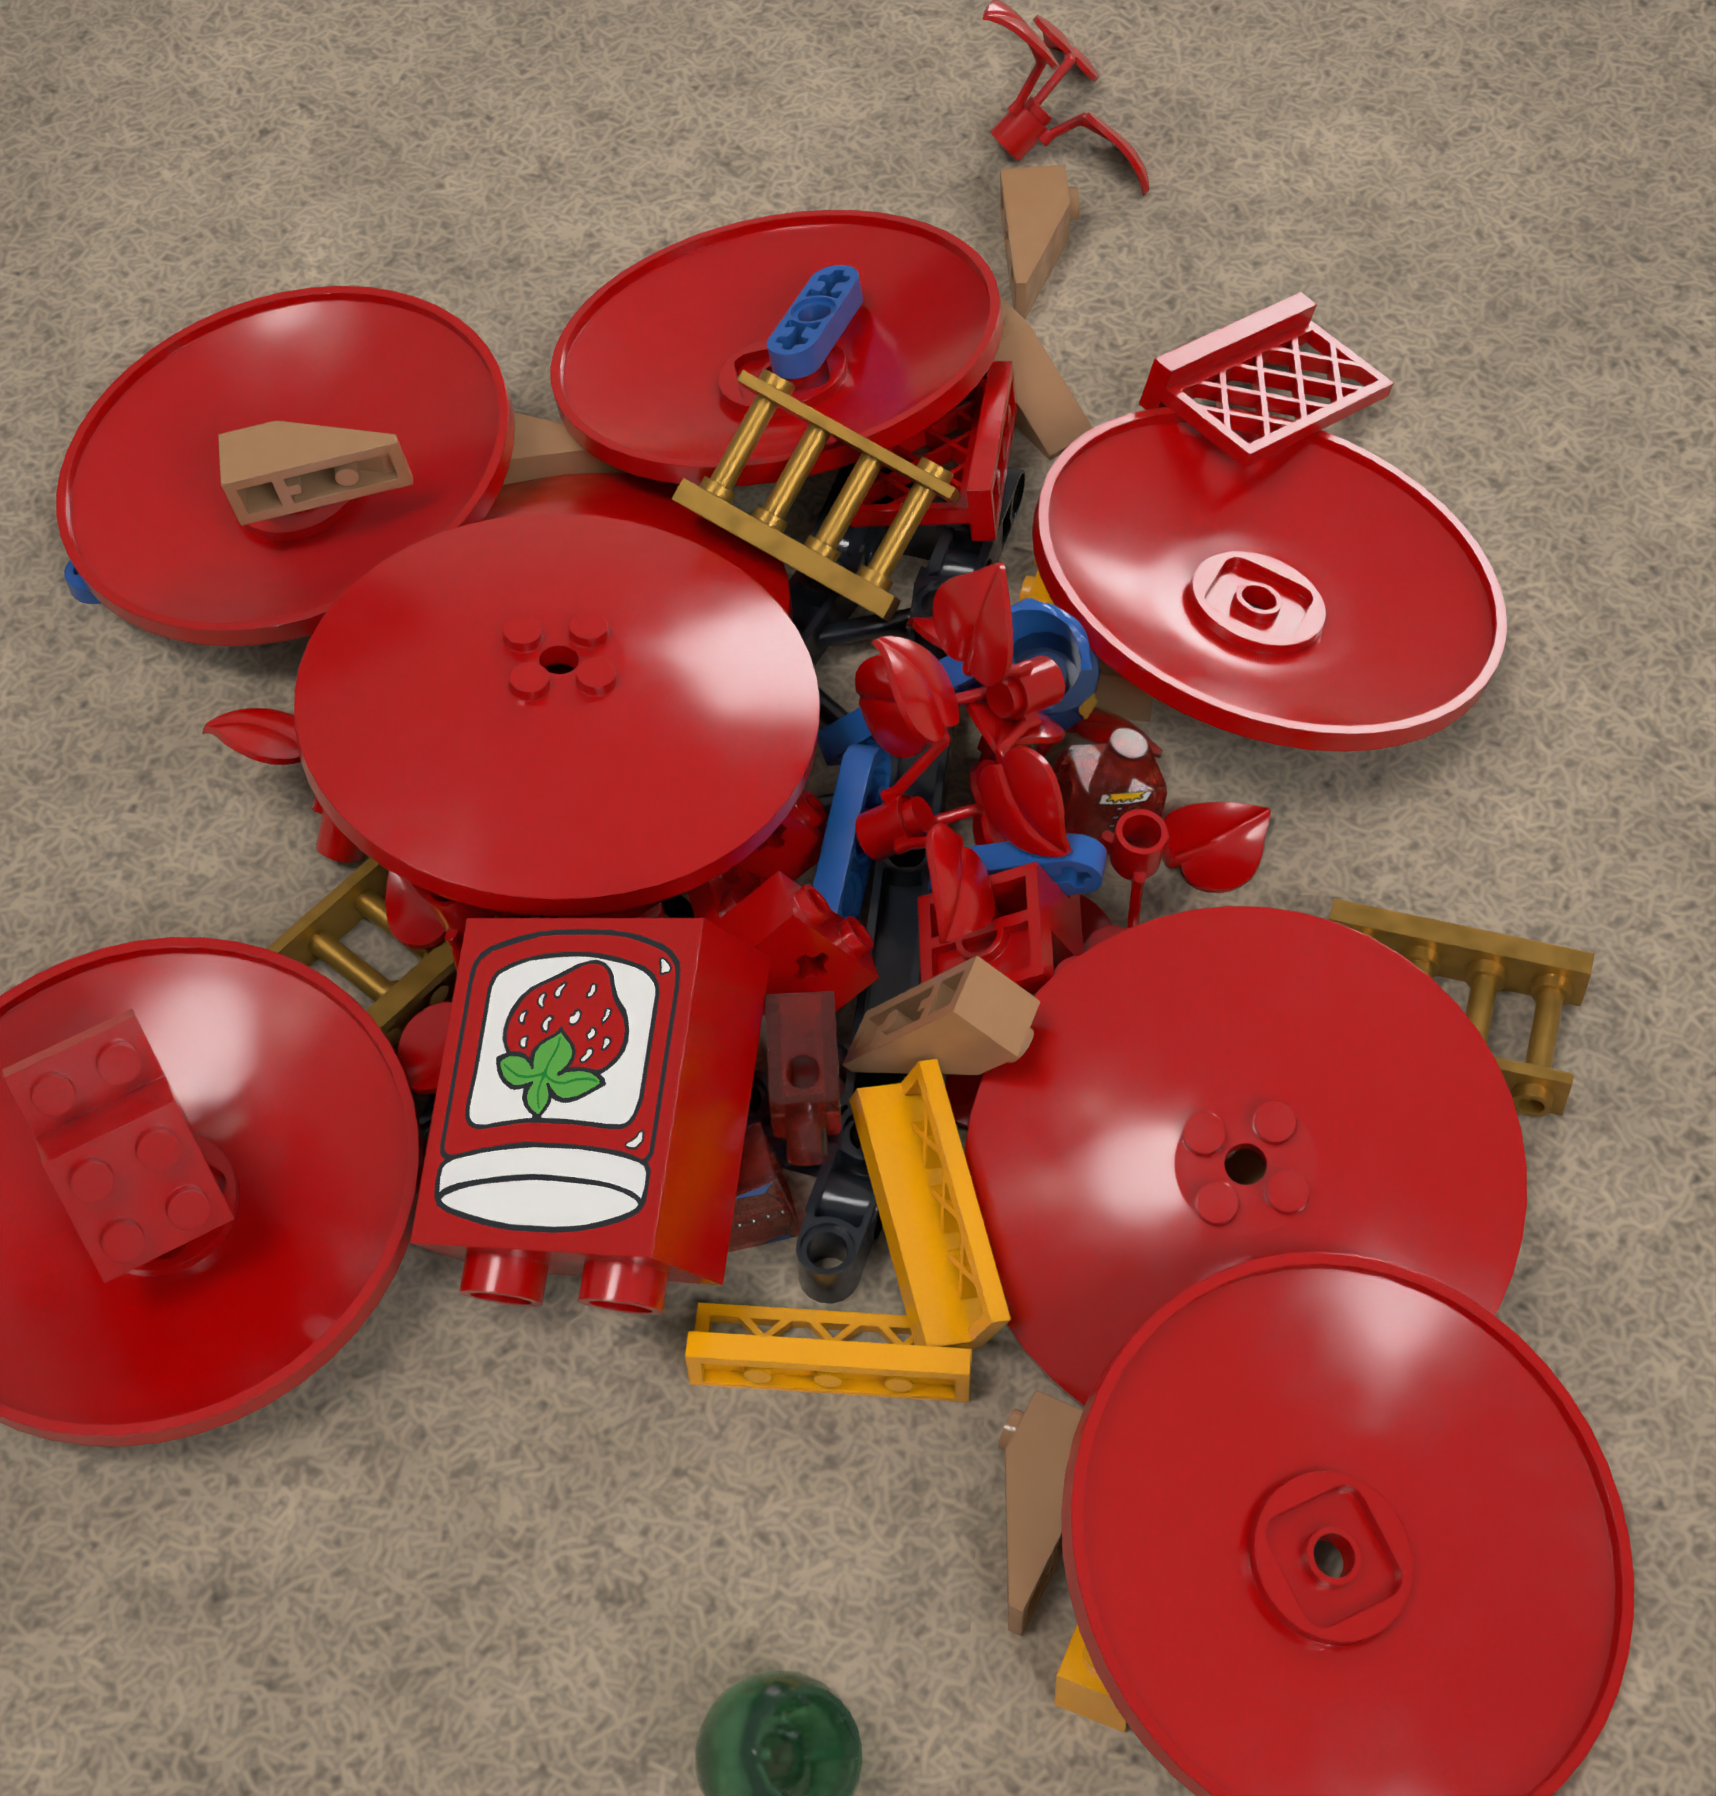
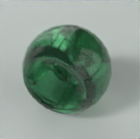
(778, 1736)

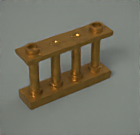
(767, 524)
(323, 926)
(1491, 964)

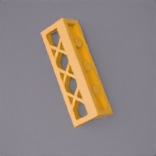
(930, 1210)
(824, 1363)

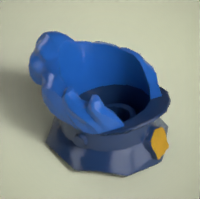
(1054, 633)

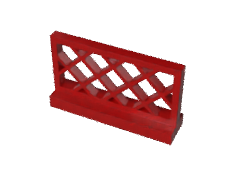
(1239, 354)
(980, 452)

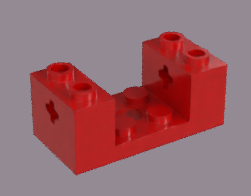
(790, 923)

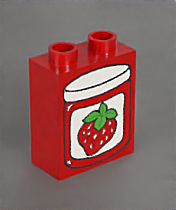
(592, 1107)

